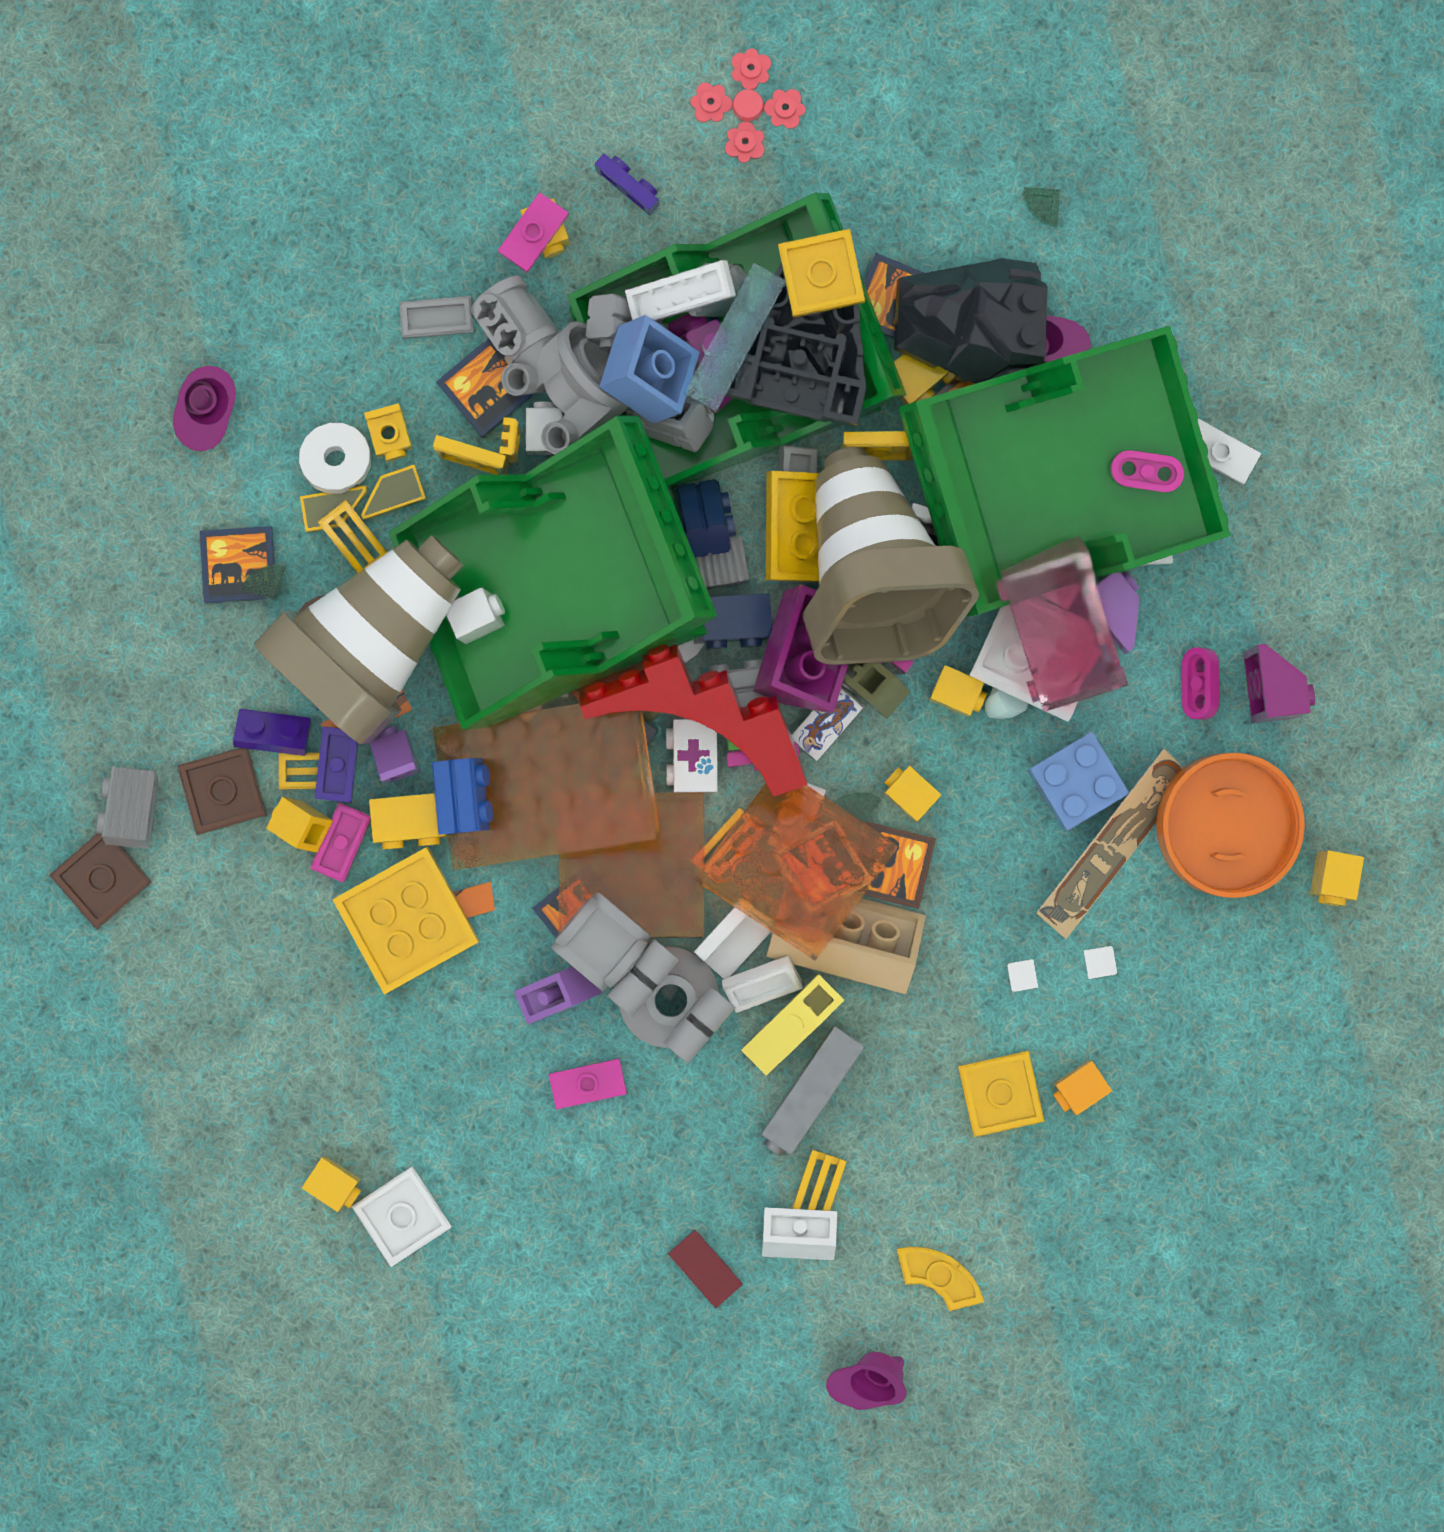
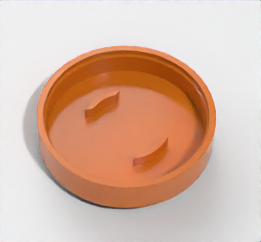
(1230, 824)

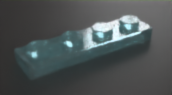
(734, 337)

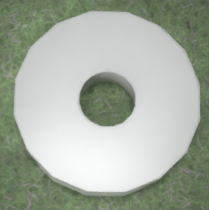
(326, 440)

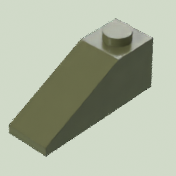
(876, 686)

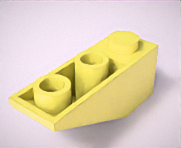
(792, 1024)

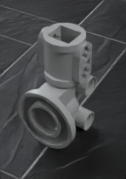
(547, 361)
(616, 955)

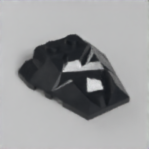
(974, 318)
(805, 364)

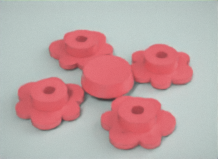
(748, 105)

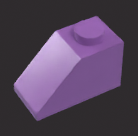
(1120, 608)
(394, 755)
(555, 994)

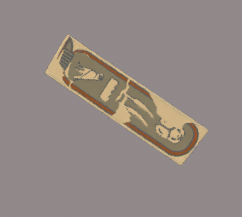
(1109, 848)

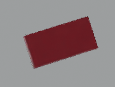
(705, 1268)

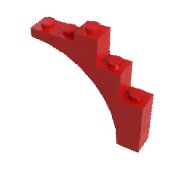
(711, 701)

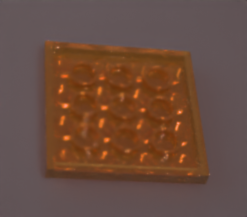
(797, 865)
(648, 878)

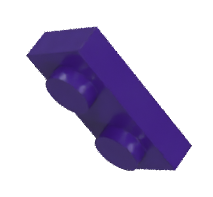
(640, 192)
(272, 732)
(336, 766)

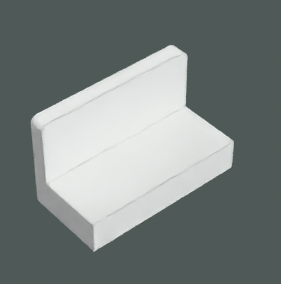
(731, 943)
(799, 1233)

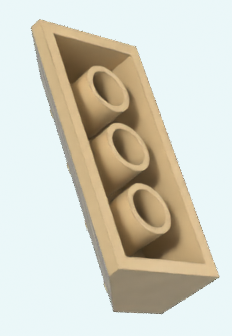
(872, 947)

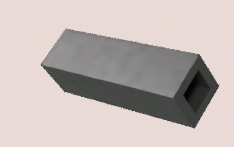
(811, 1091)

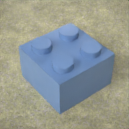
(649, 369)
(1078, 781)

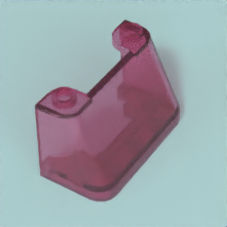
(1062, 625)

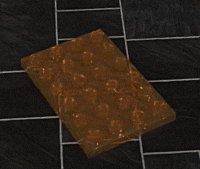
(556, 784)

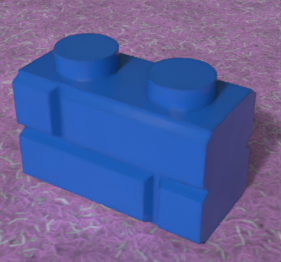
(462, 796)

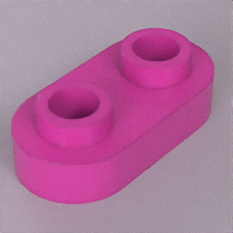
(1146, 471)
(1200, 683)

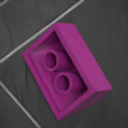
(790, 664)
(1275, 686)

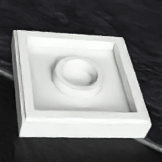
(401, 1216)

